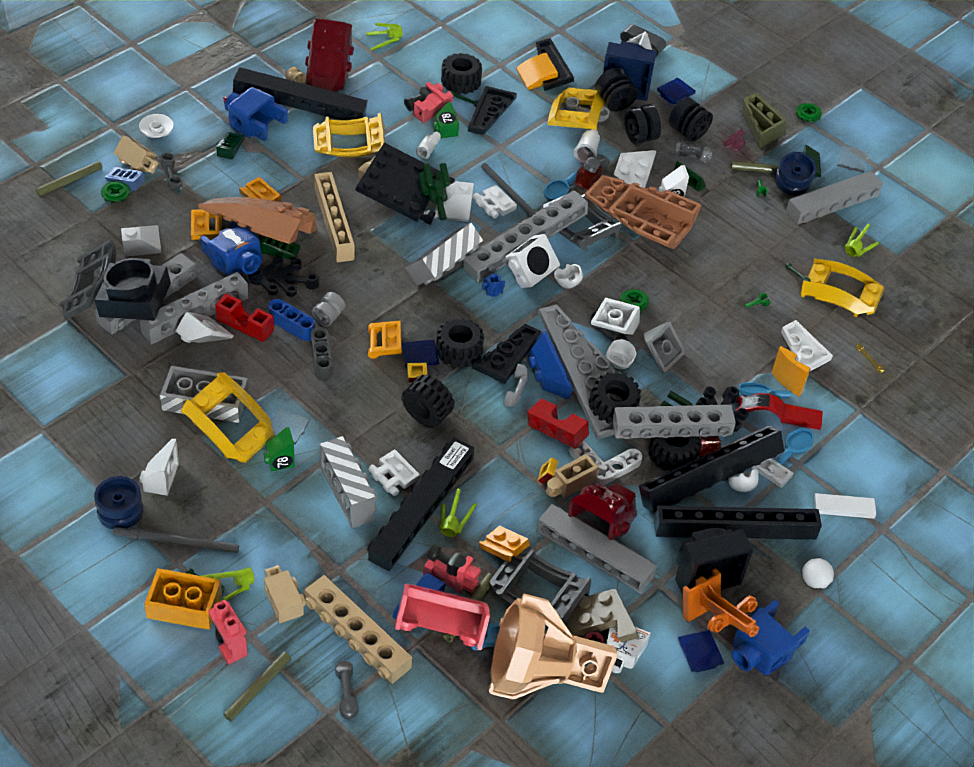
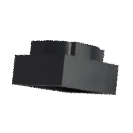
(132, 290)
(713, 549)

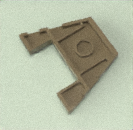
(602, 612)

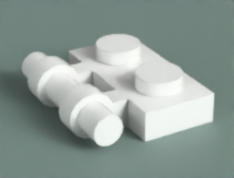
(498, 202)
(398, 468)

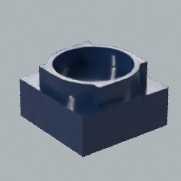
(635, 61)

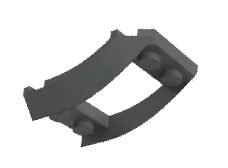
(601, 229)
(83, 291)
(571, 591)

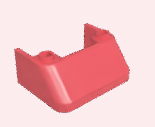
(443, 613)

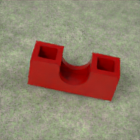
(231, 312)
(569, 431)

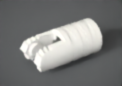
(428, 145)

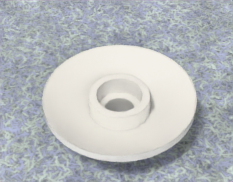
(156, 125)

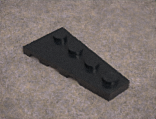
(564, 74)
(490, 108)
(505, 357)

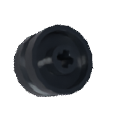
(642, 123)

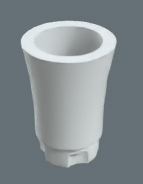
(587, 146)

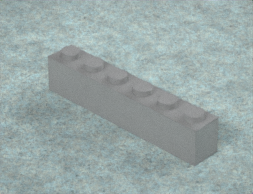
(834, 197)
(596, 548)

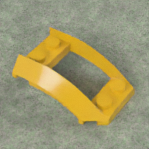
(573, 118)
(372, 127)
(817, 287)
(209, 398)

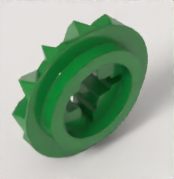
(813, 110)
(115, 187)
(634, 294)

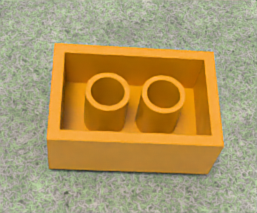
(182, 598)

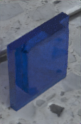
(675, 91)
(420, 352)
(700, 651)

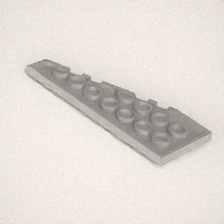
(581, 363)

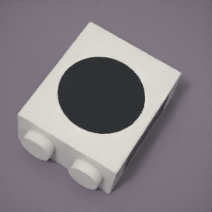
(532, 261)

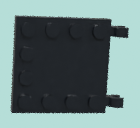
(396, 184)

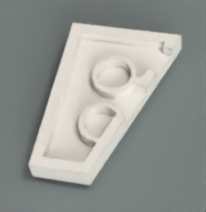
(806, 347)

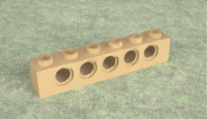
(369, 632)

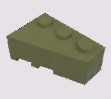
(763, 120)

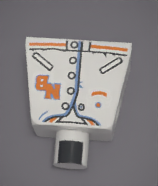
(627, 651)

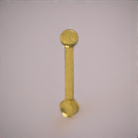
(879, 368)

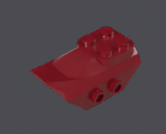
(329, 54)
(611, 503)

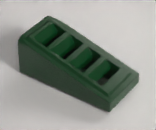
(229, 145)
(268, 247)

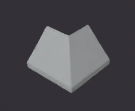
(664, 346)

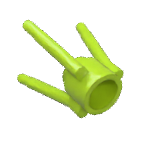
(394, 32)
(854, 247)
(450, 526)
(241, 577)

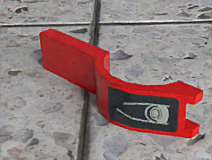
(787, 413)

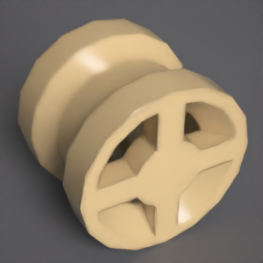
(295, 75)

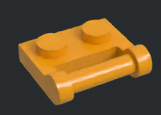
(201, 224)
(391, 338)

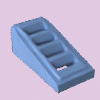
(134, 177)

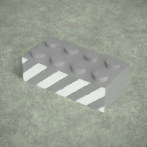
(444, 255)
(187, 383)
(348, 482)

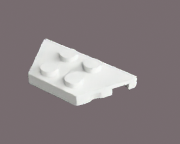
(635, 167)

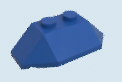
(548, 368)

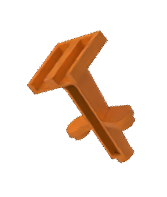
(707, 597)

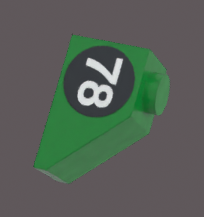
(446, 122)
(280, 451)

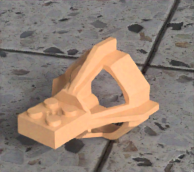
(533, 660)

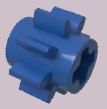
(493, 285)

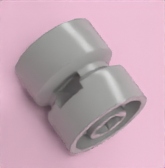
(328, 309)

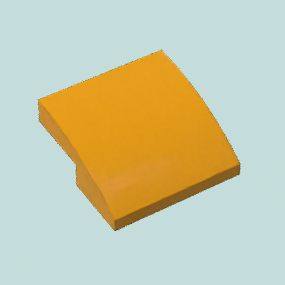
(536, 71)
(790, 372)

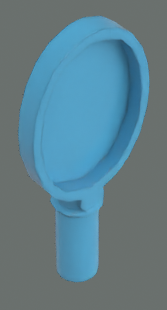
(558, 187)
(751, 388)
(796, 442)

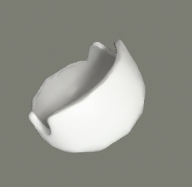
(569, 276)
(621, 354)
(745, 482)
(818, 573)

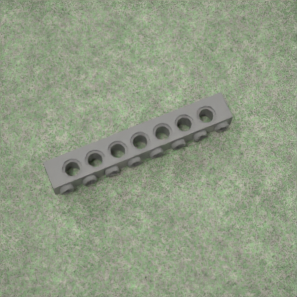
(547, 221)

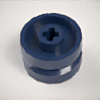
(795, 173)
(118, 502)

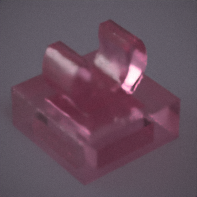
(735, 140)

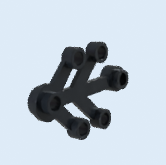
(281, 277)
(730, 395)

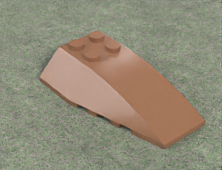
(648, 212)
(264, 216)

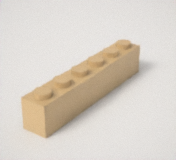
(334, 217)

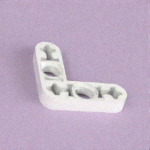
(612, 473)

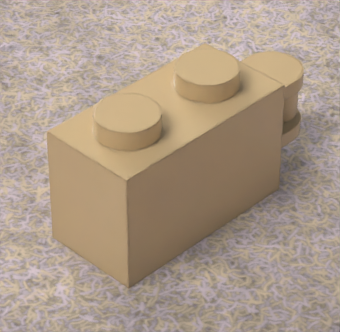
(136, 155)
(573, 477)
(283, 594)

